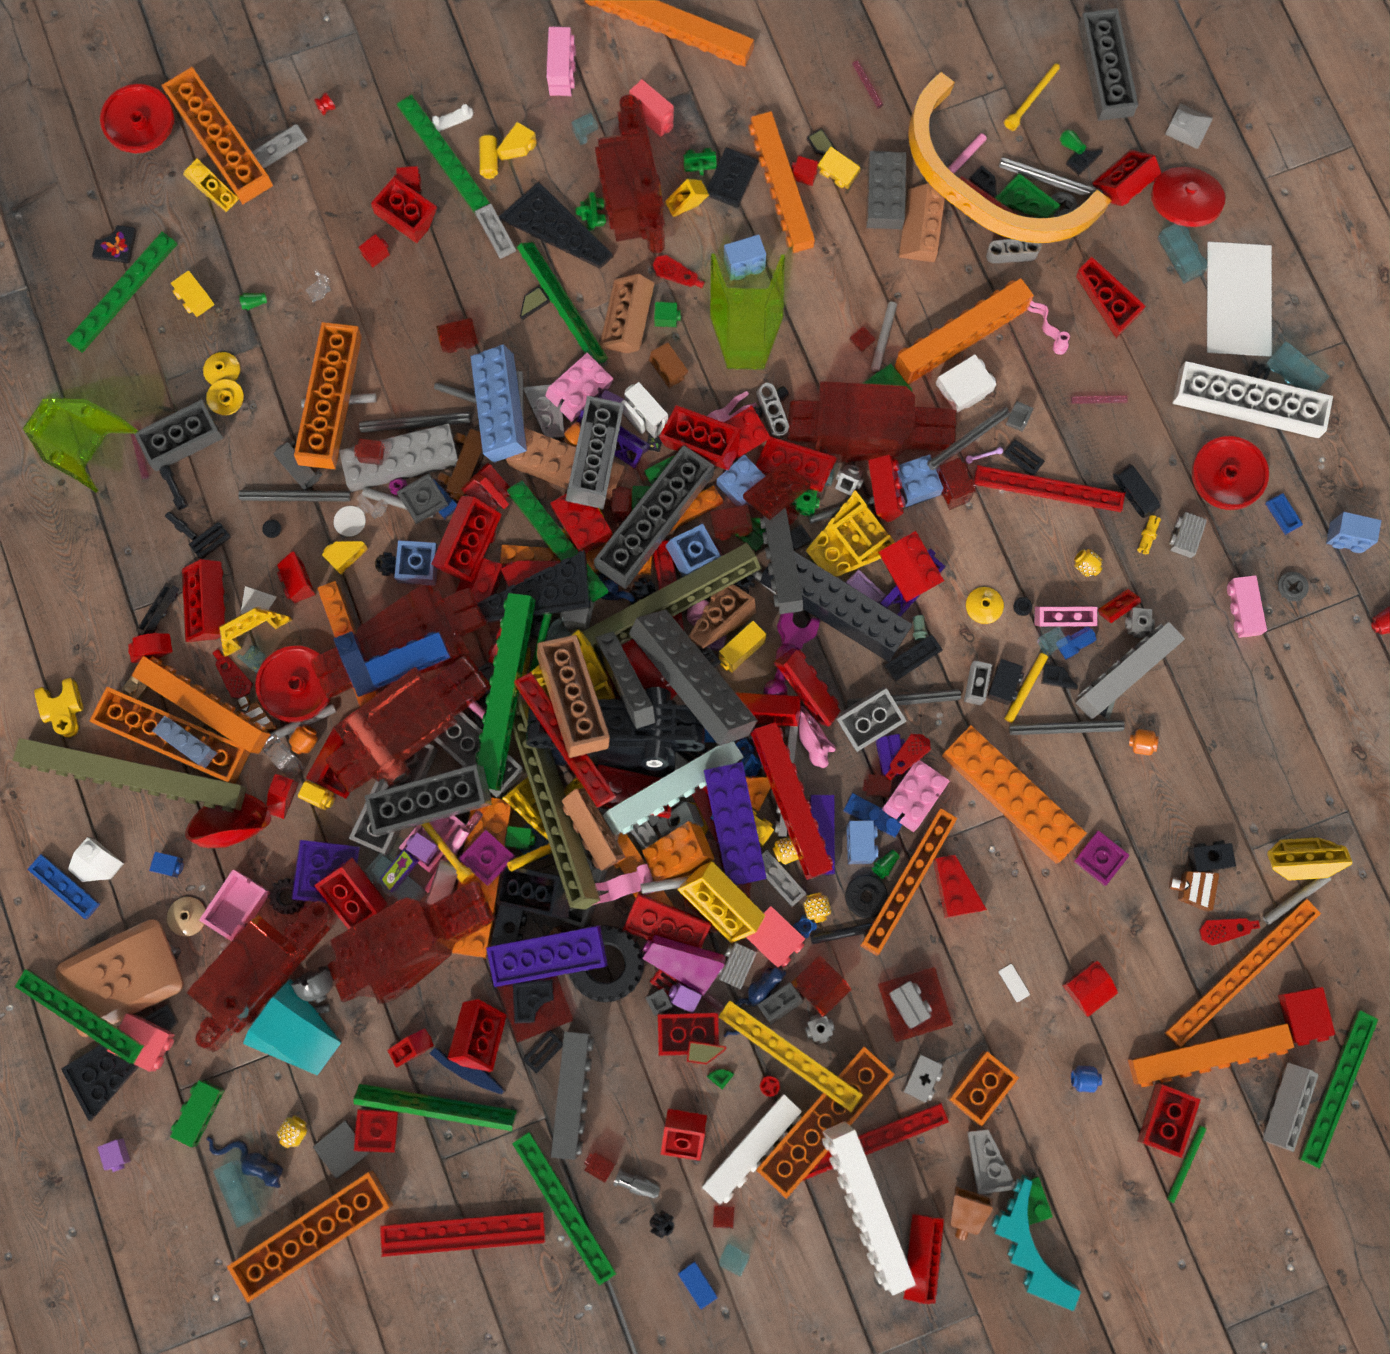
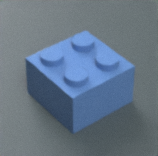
(744, 257)
(739, 479)
(919, 481)
(1353, 532)
(692, 550)
(414, 563)
(861, 842)

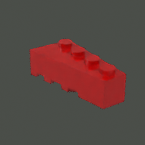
(1110, 297)

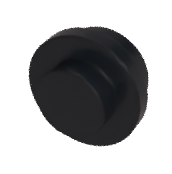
(271, 528)
(1022, 606)

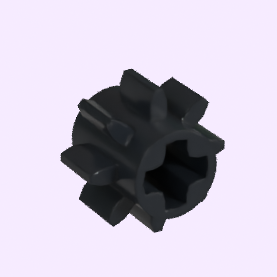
(386, 564)
(747, 585)
(643, 588)
(661, 1224)

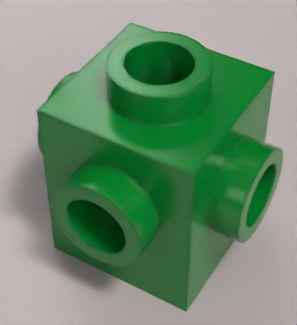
(807, 507)

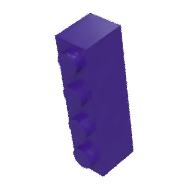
(823, 812)

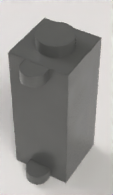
(302, 474)

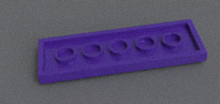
(735, 823)
(547, 956)

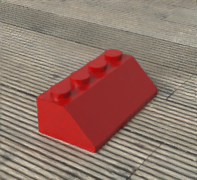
(703, 435)
(466, 538)
(203, 600)
(808, 687)

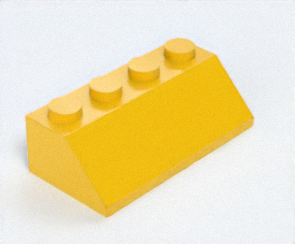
(722, 902)

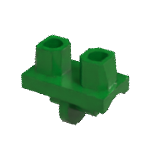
(699, 161)
(588, 211)

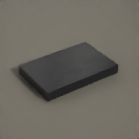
(732, 177)

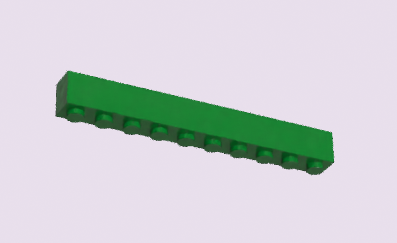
(504, 694)

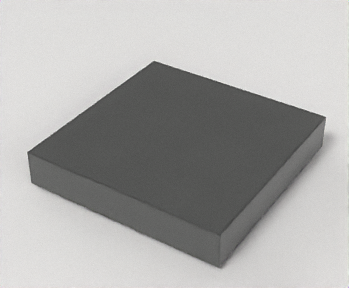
(422, 498)
(338, 1150)

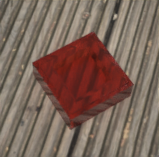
(862, 339)
(723, 1216)

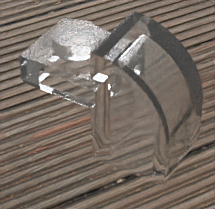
(282, 757)

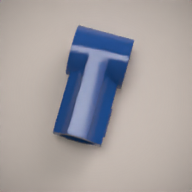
(1077, 642)

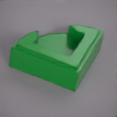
(720, 1077)

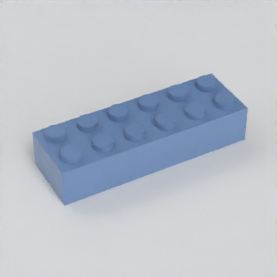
(498, 403)

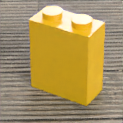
(741, 647)

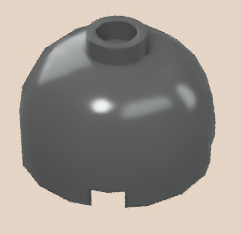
(313, 985)

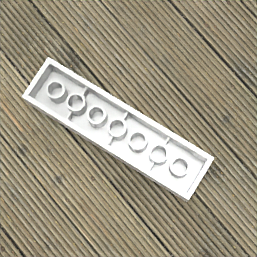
(1252, 399)
(868, 1207)

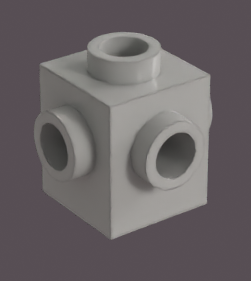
(849, 479)
(1139, 622)
(812, 1032)

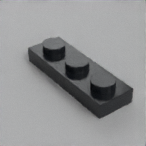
(158, 609)
(913, 658)

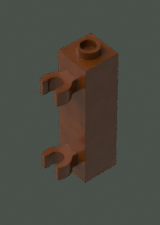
(467, 464)

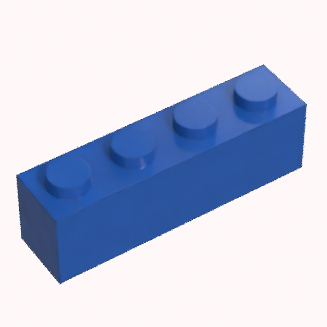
(398, 661)

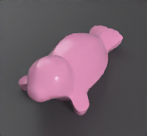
(814, 739)

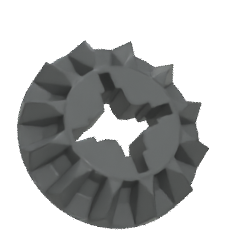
(1070, 204)
(1291, 578)

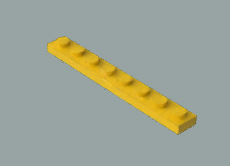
(790, 1056)

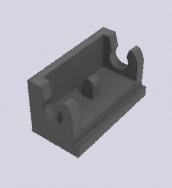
(780, 1003)

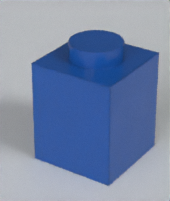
(166, 864)

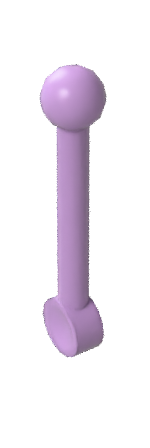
(969, 459)

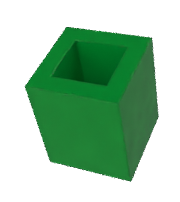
(666, 314)
(520, 838)

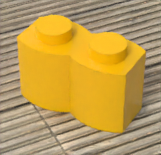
(316, 795)

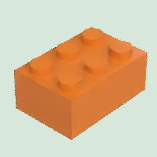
(678, 853)
(982, 1088)

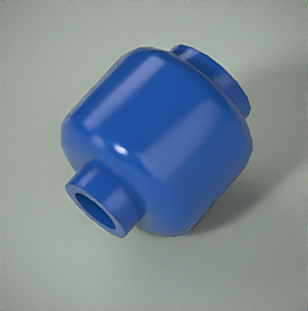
(1086, 1079)

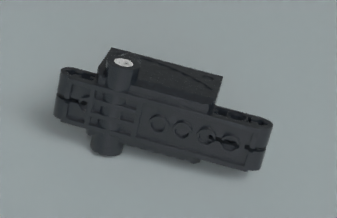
(641, 750)

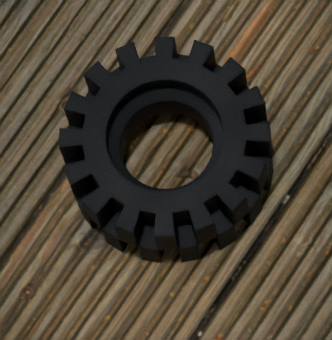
(276, 902)

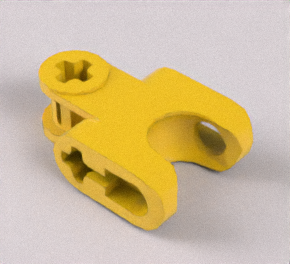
(62, 708)

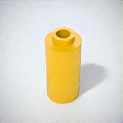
(488, 156)

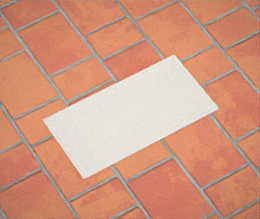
(1239, 299)

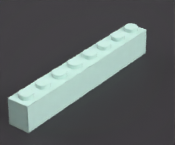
(669, 789)

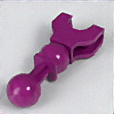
(790, 638)

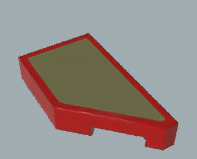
(703, 1053)

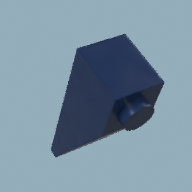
(354, 663)

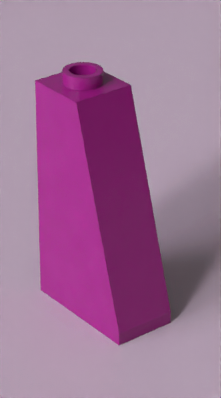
(684, 962)

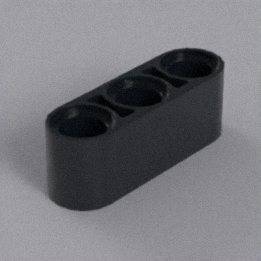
(1136, 490)

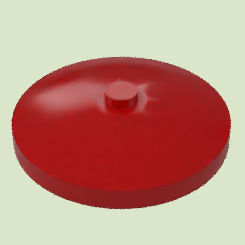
(137, 118)
(1188, 196)
(1230, 473)
(290, 686)

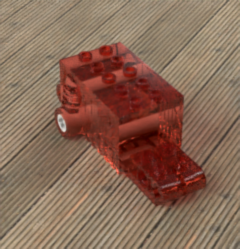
(403, 722)

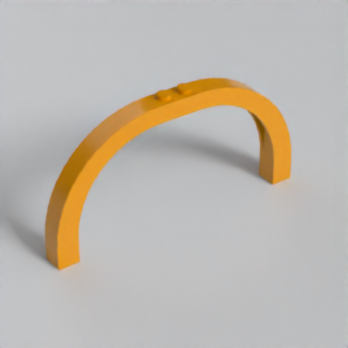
(971, 202)

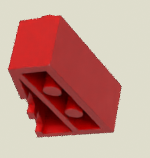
(955, 888)

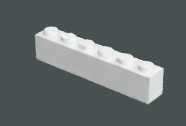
(751, 1149)

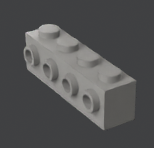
(1290, 1107)

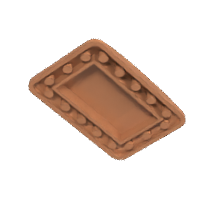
(122, 973)

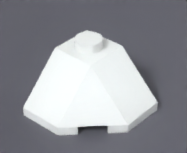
(94, 862)

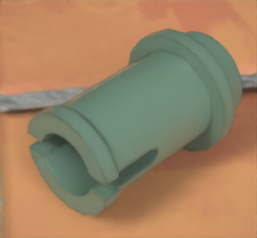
(919, 627)

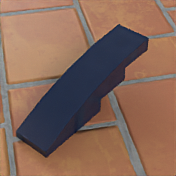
(475, 1076)

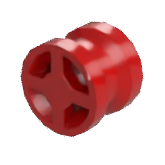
(324, 104)
(769, 1086)

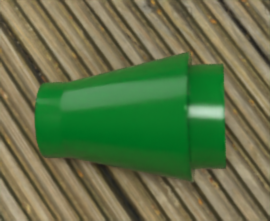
(1071, 141)
(252, 300)
(885, 864)

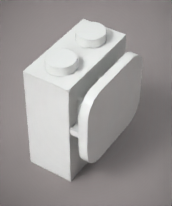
(966, 383)
(643, 410)

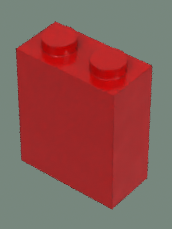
(1307, 1015)

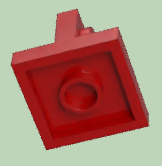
(488, 488)

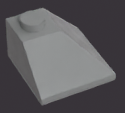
(1188, 126)

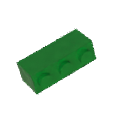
(196, 1113)

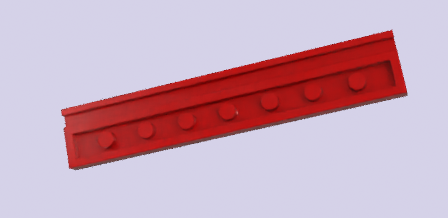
(462, 1234)

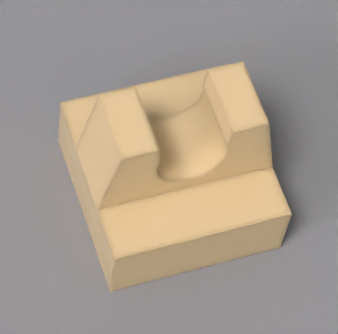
(135, 688)

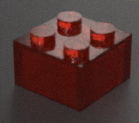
(956, 484)
(821, 986)

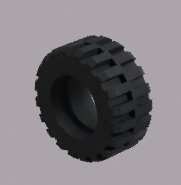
(630, 976)

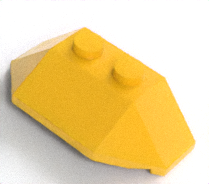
(1308, 858)

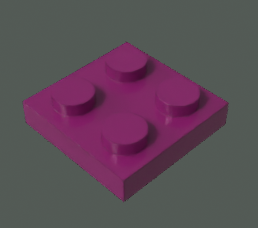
(486, 858)
(1101, 858)

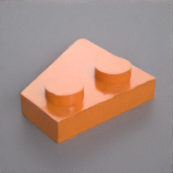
(758, 790)

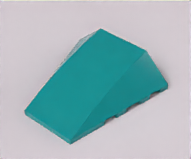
(293, 1032)

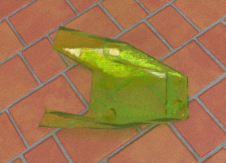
(746, 318)
(70, 432)

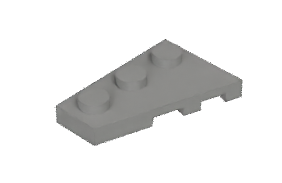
(546, 413)
(988, 1165)

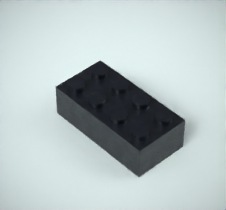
(533, 892)

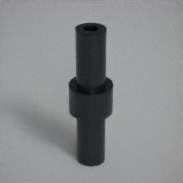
(181, 526)

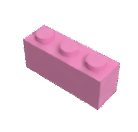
(1246, 606)
(1066, 616)

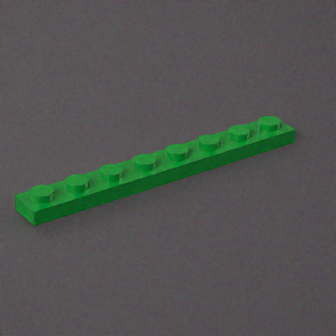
(442, 153)
(121, 292)
(561, 301)
(551, 533)
(79, 1016)
(1338, 1089)
(435, 1107)
(564, 1208)

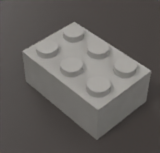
(870, 718)

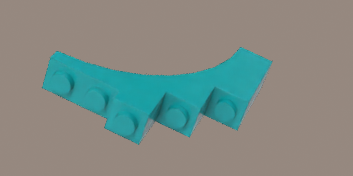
(1041, 1279)

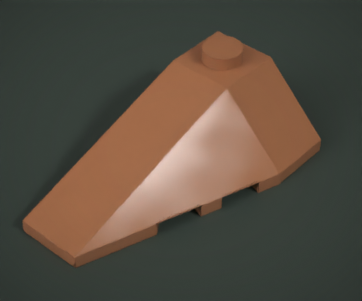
(722, 615)

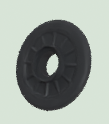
(855, 902)

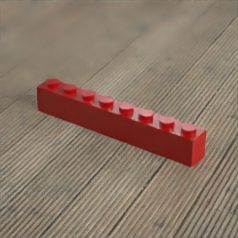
(791, 800)

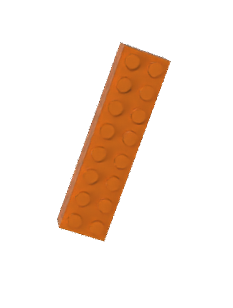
(217, 135)
(963, 331)
(328, 396)
(137, 721)
(1014, 794)
(496, 821)
(803, 1144)
(310, 1236)

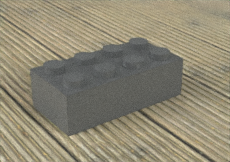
(886, 190)
(178, 435)

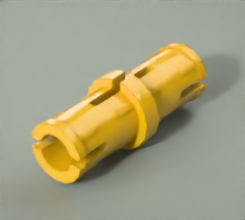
(1149, 534)

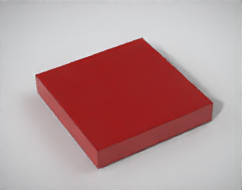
(376, 1131)

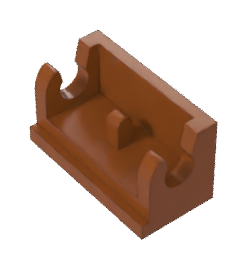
(668, 365)

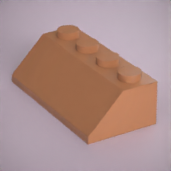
(922, 224)
(627, 314)
(593, 829)

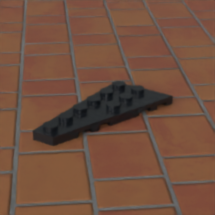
(551, 222)
(554, 588)
(101, 1074)

